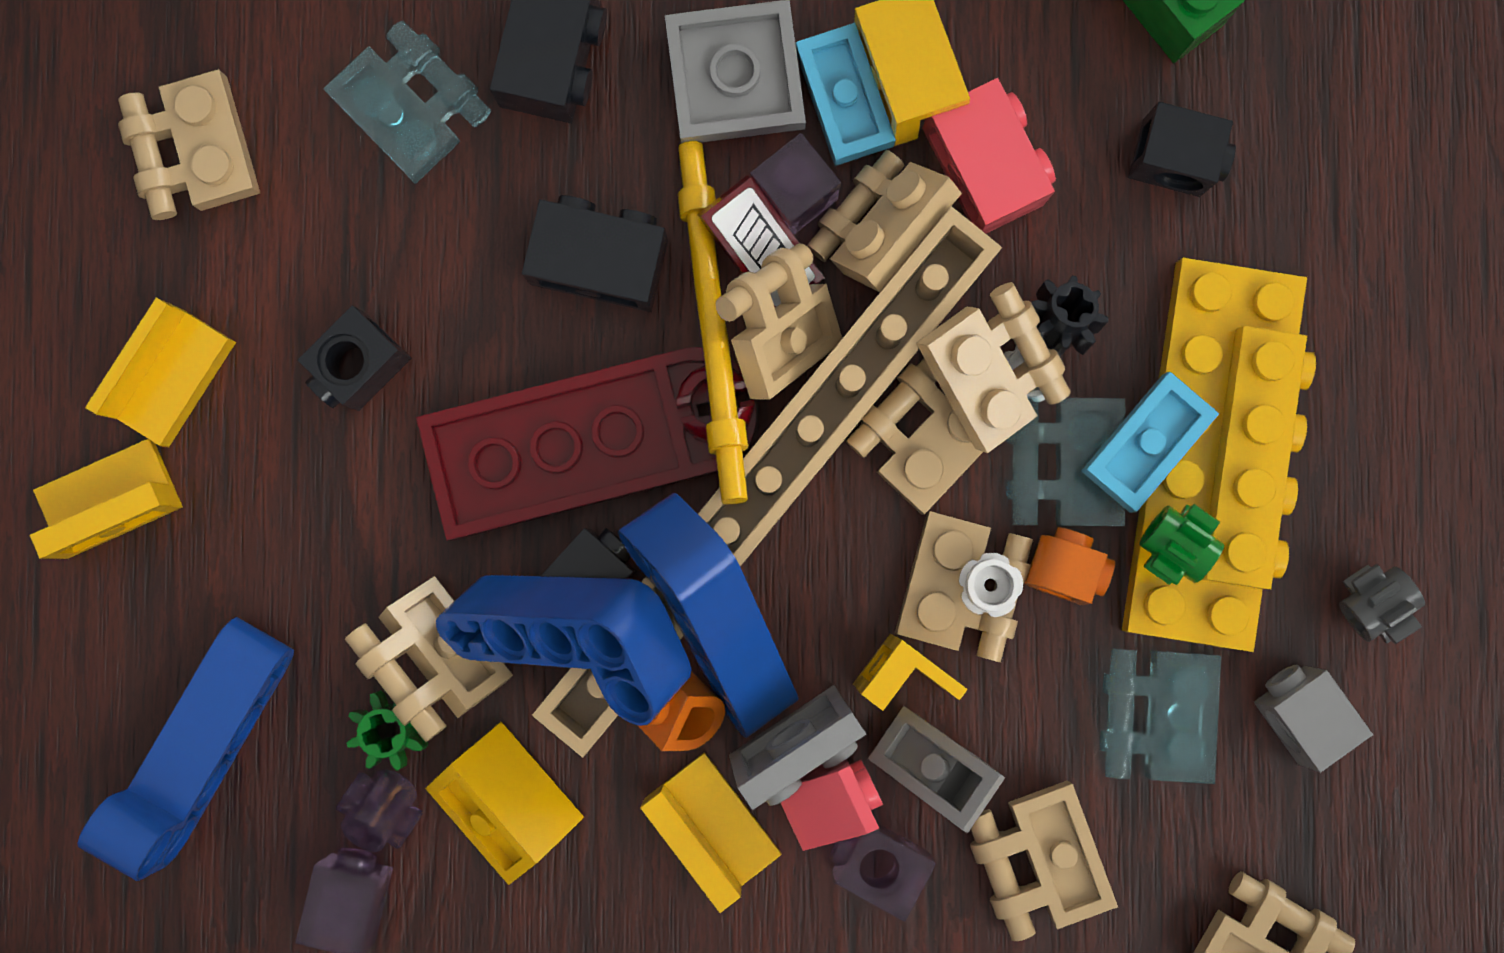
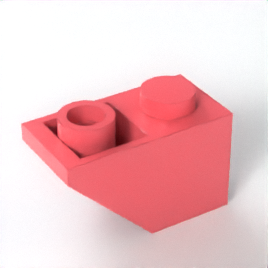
(833, 805)

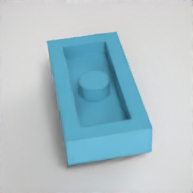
(845, 94)
(1150, 442)

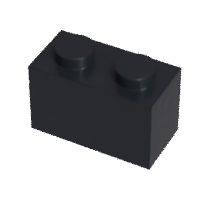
(546, 56)
(596, 253)

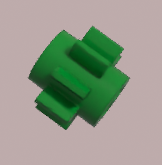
(1181, 544)
(378, 747)

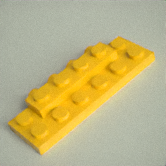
(1242, 352)

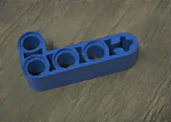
(712, 610)
(575, 623)
(154, 817)

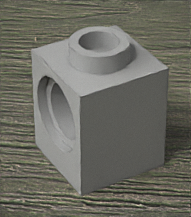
(1312, 716)

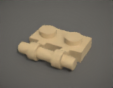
(207, 139)
(894, 227)
(781, 339)
(978, 377)
(933, 455)
(933, 599)
(450, 677)
(1061, 856)
(1265, 905)

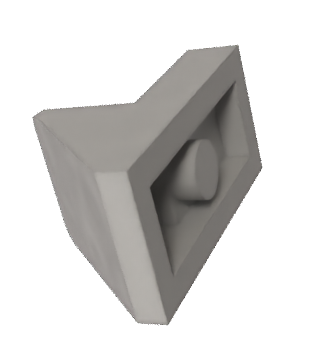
(936, 769)

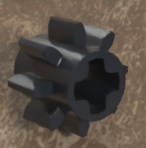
(1068, 315)

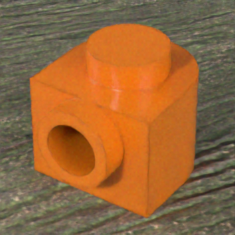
(1069, 567)
(687, 718)

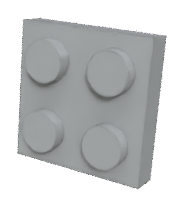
(735, 71)
(812, 735)

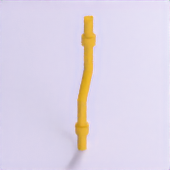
(726, 432)

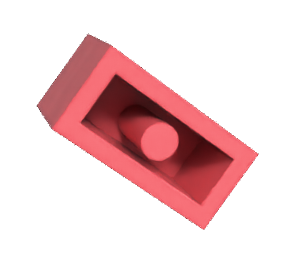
(991, 157)

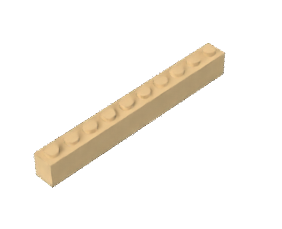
(811, 428)

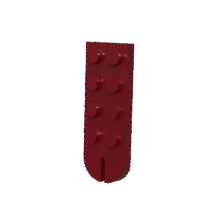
(573, 442)

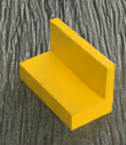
(910, 62)
(161, 372)
(104, 501)
(893, 666)
(504, 803)
(710, 830)

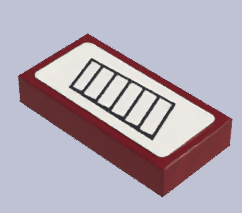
(750, 229)

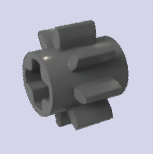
(1382, 604)

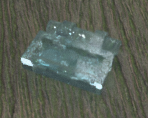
(393, 114)
(1078, 434)
(1180, 720)

